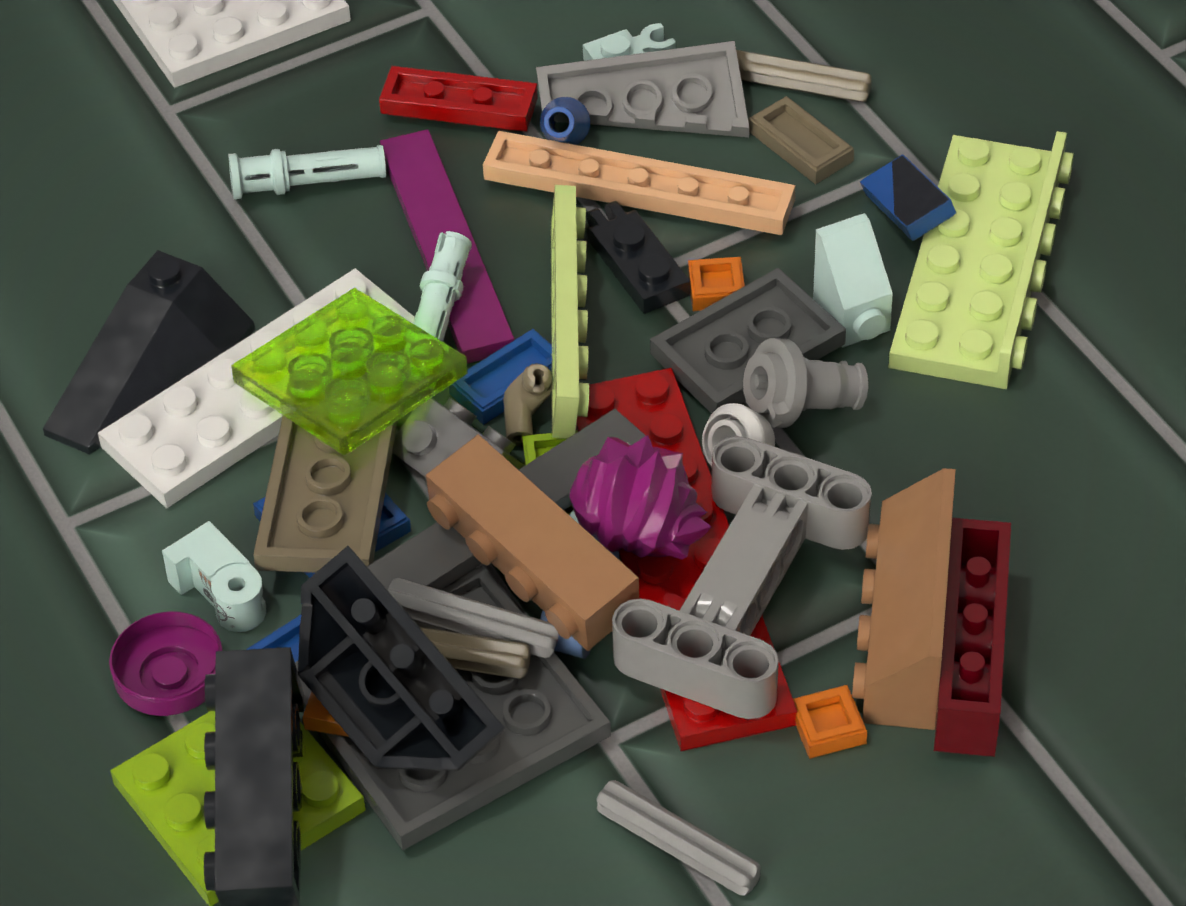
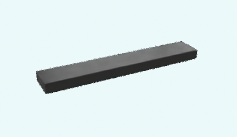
(442, 556)

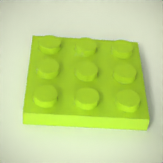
(170, 784)

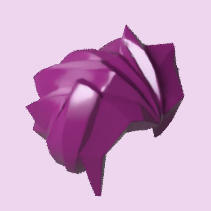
(638, 500)

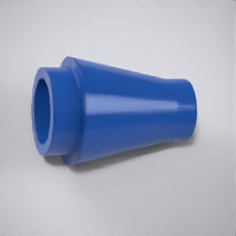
(578, 120)

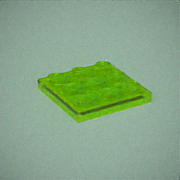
(349, 370)

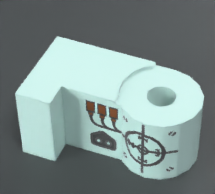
(220, 574)

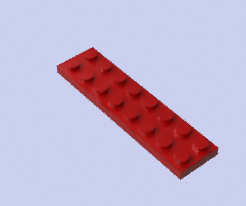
(658, 410)

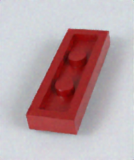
(458, 98)

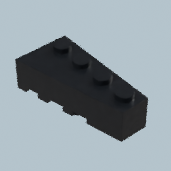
(255, 778)

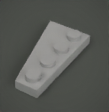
(657, 90)

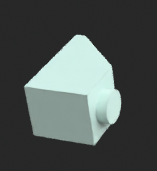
(852, 278)

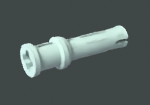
(275, 172)

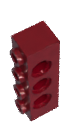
(973, 638)

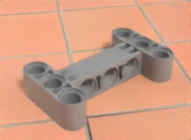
(708, 643)

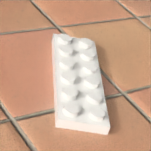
(206, 417)

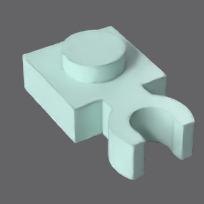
(623, 43)

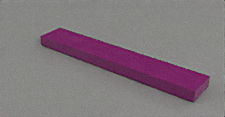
(430, 209)

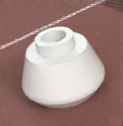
(734, 421)

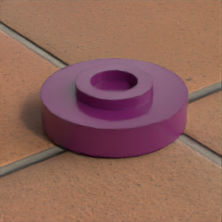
(164, 662)

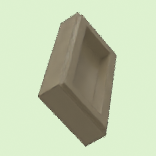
(801, 140)

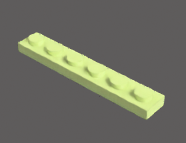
(567, 322)

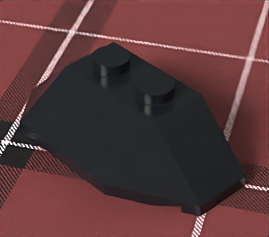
(385, 674)

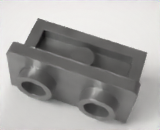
(439, 431)

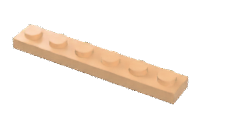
(641, 182)

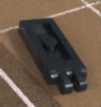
(636, 257)

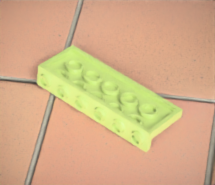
(983, 262)

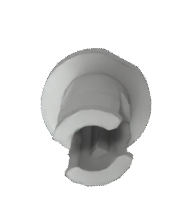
(784, 383)

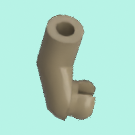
(523, 399)

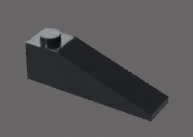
(156, 335)

